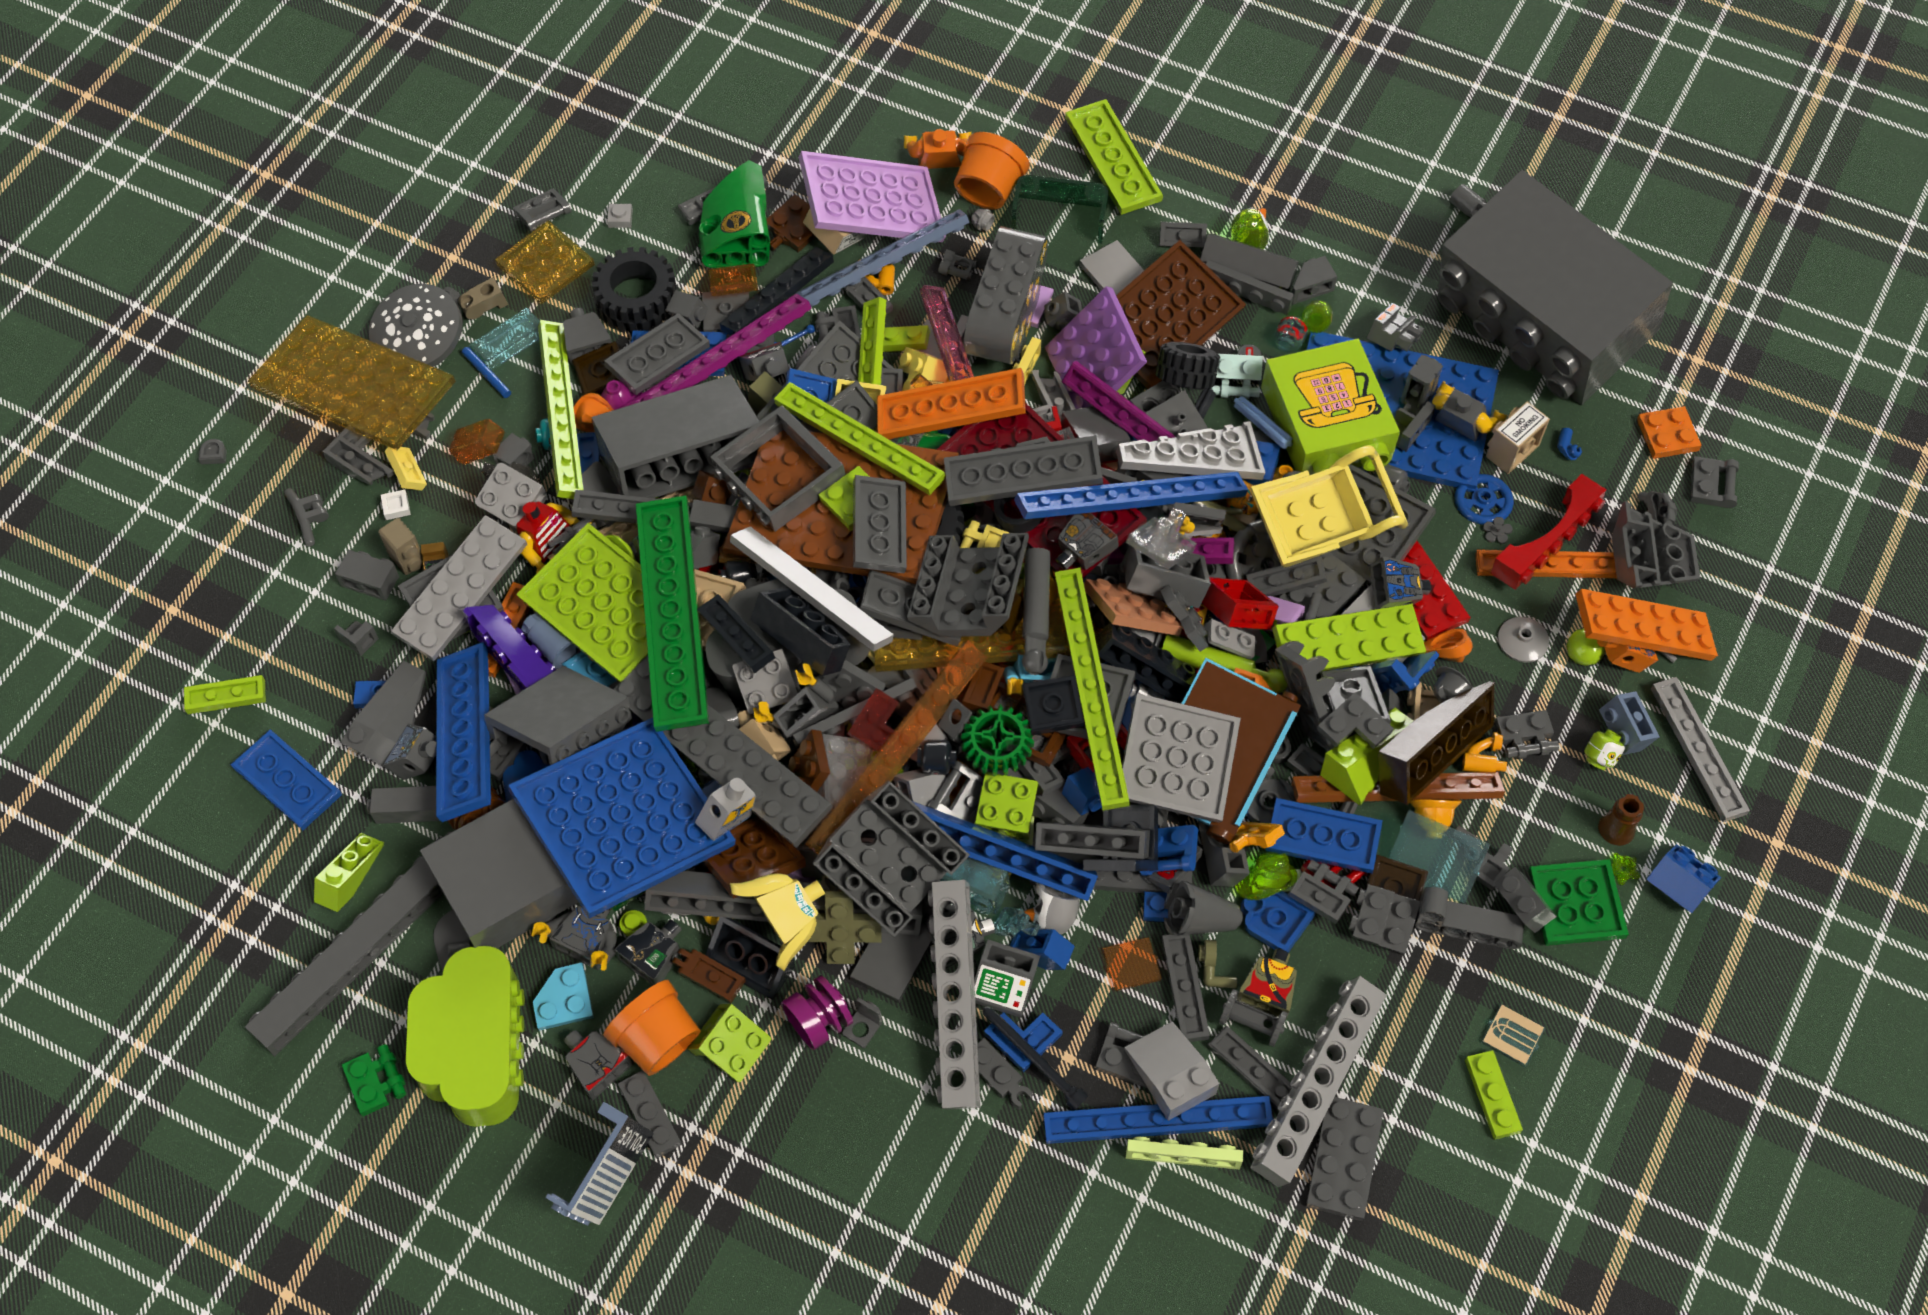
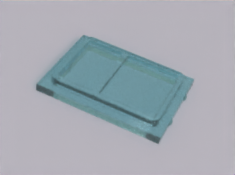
(1445, 852)

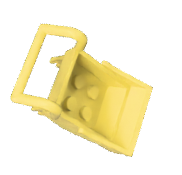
(1322, 510)

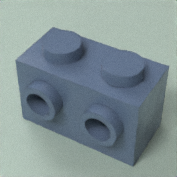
(1630, 720)

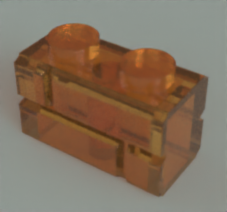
(476, 441)

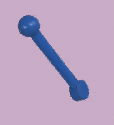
(809, 329)

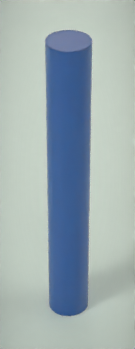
(486, 372)

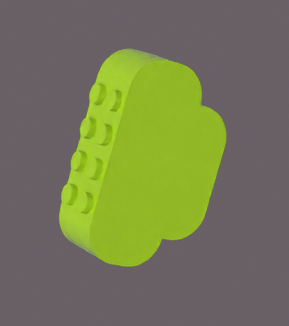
(467, 1036)

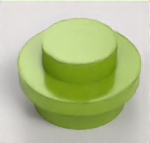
(632, 921)

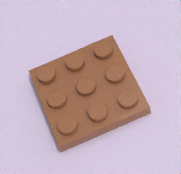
(1132, 609)

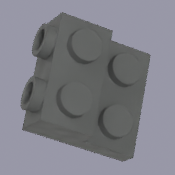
(1384, 918)

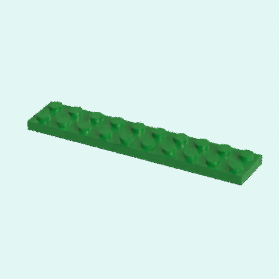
(671, 614)

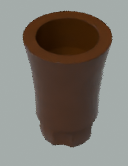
(1621, 821)

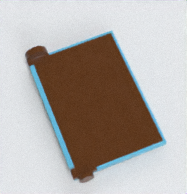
(1260, 734)

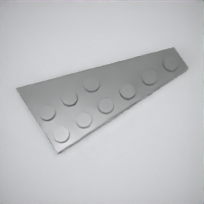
(1197, 453)

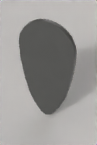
(449, 937)

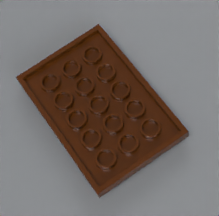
(1176, 302)

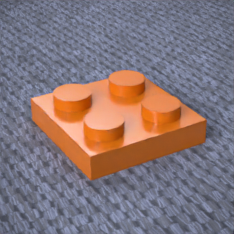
(1669, 432)

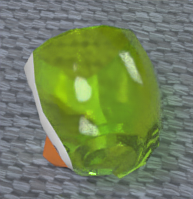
(1251, 228)

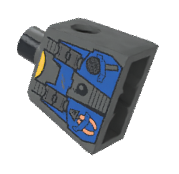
(1397, 583)

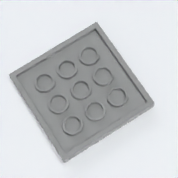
(1179, 757)

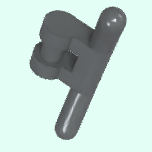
(318, 514)

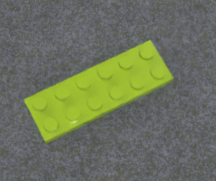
(1113, 156)
(1357, 636)

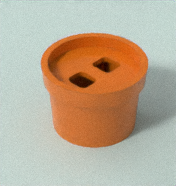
(990, 170)
(653, 1028)

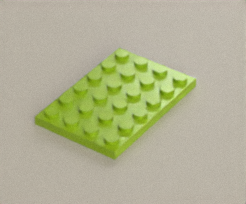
(594, 600)

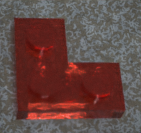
(870, 724)

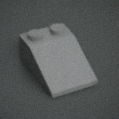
(1172, 1070)

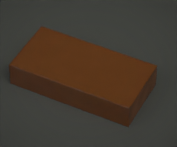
(983, 687)

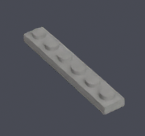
(1700, 749)

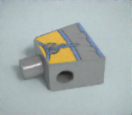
(734, 803)

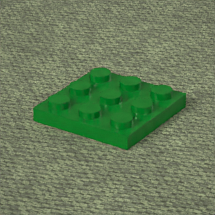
(1582, 899)

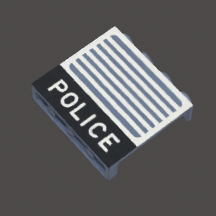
(608, 1171)

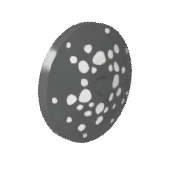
(418, 323)

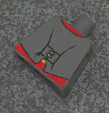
(595, 1061)

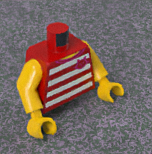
(541, 525)

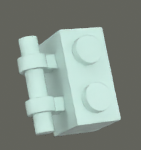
(1238, 368)

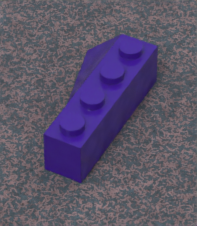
(507, 645)

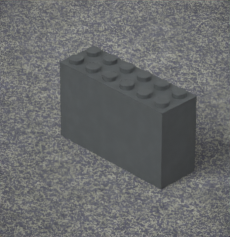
(670, 438)

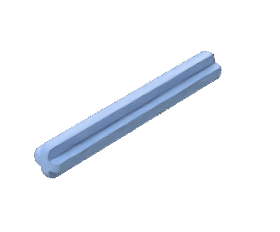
(1263, 422)

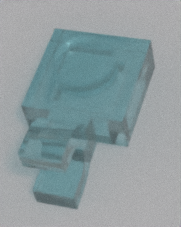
(1012, 921)

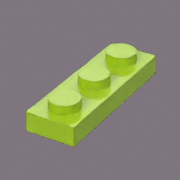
(224, 694)
(1493, 1095)

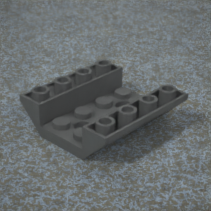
(950, 586)
(873, 870)

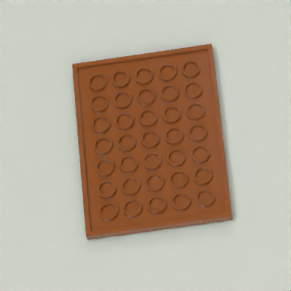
(816, 534)

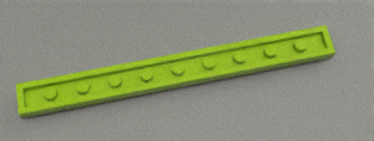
(560, 409)
(1092, 690)

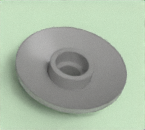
(1519, 647)

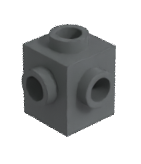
(1062, 310)

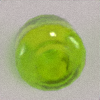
(1317, 316)

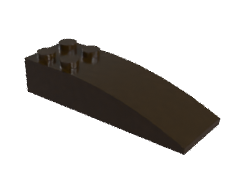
(1434, 743)

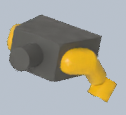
(1464, 413)

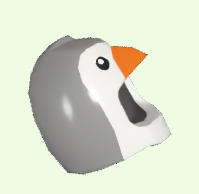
(1054, 909)

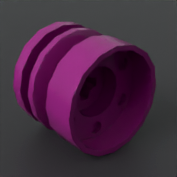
(820, 1010)

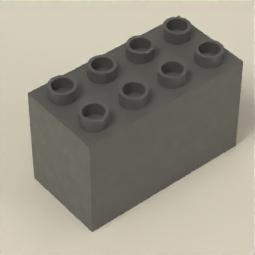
(1551, 288)

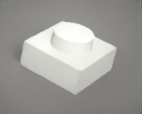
(395, 504)

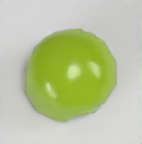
(1583, 649)

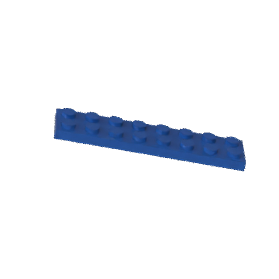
(462, 733)

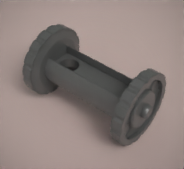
(1252, 1017)

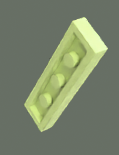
(1194, 1154)

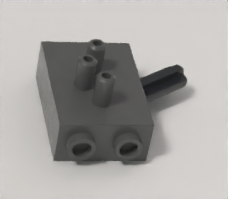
(1180, 414)

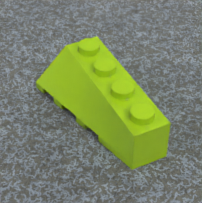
(1355, 764)

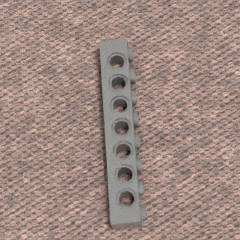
(1367, 1002)
(968, 1093)

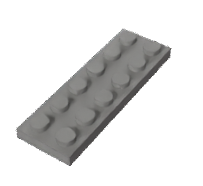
(458, 585)

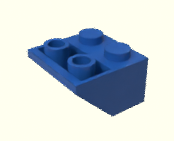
(1684, 877)

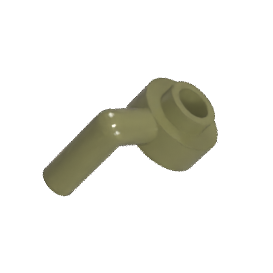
(1208, 954)

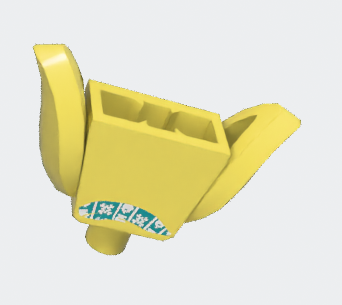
(786, 908)

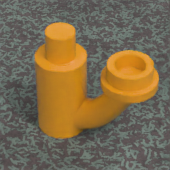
(885, 279)
(1474, 762)

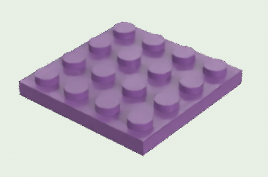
(1100, 342)

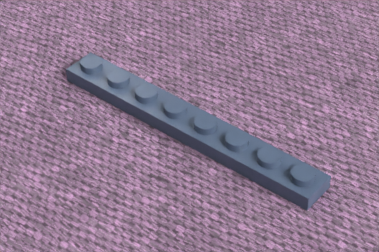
(888, 255)

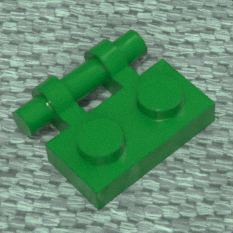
(366, 1084)

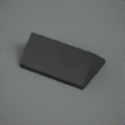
(749, 956)

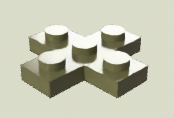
(843, 928)

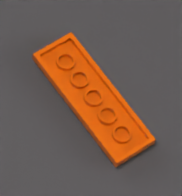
(951, 404)
(1646, 625)

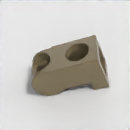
(481, 299)

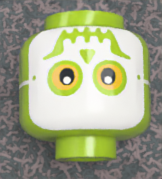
(1604, 749)

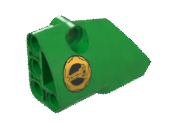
(735, 220)

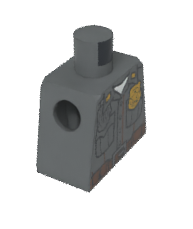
(1085, 541)

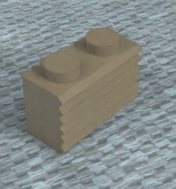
(402, 546)

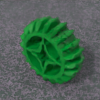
(1020, 742)

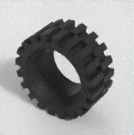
(635, 312)

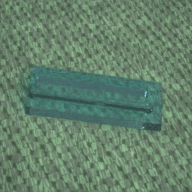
(507, 339)

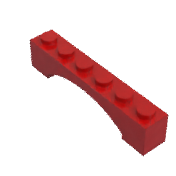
(1518, 563)

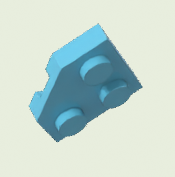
(563, 998)

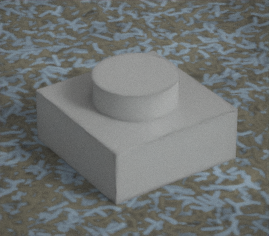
(620, 216)

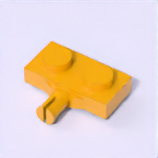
(1256, 834)

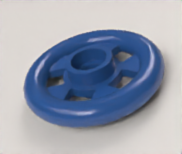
(1494, 484)

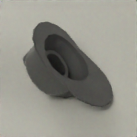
(1449, 683)

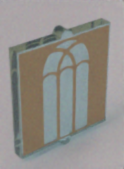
(1513, 1035)

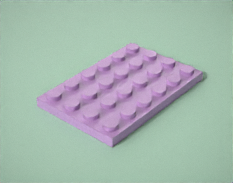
(868, 195)

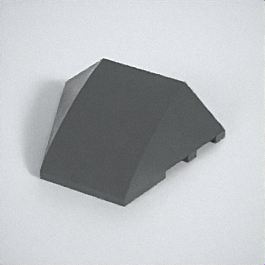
(1652, 551)

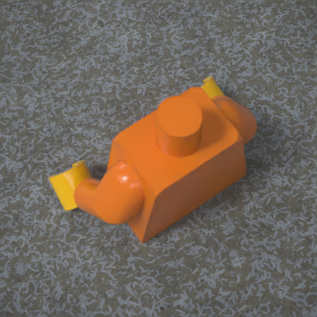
(937, 148)

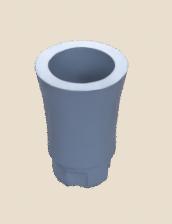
(548, 640)

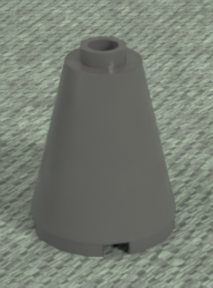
(1199, 911)

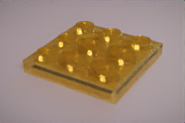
(545, 262)

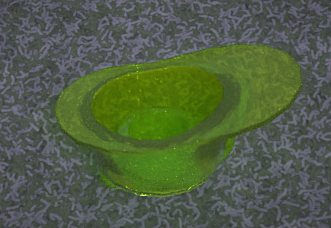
(1267, 877)

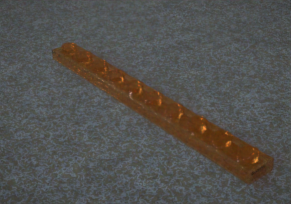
(904, 739)

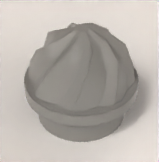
(983, 219)

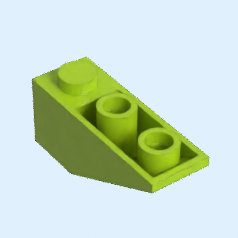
(343, 876)

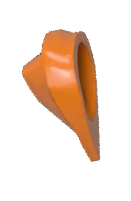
(587, 407)
(1450, 645)

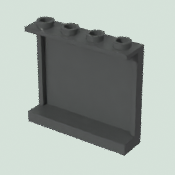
(560, 714)

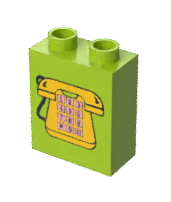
(1329, 406)

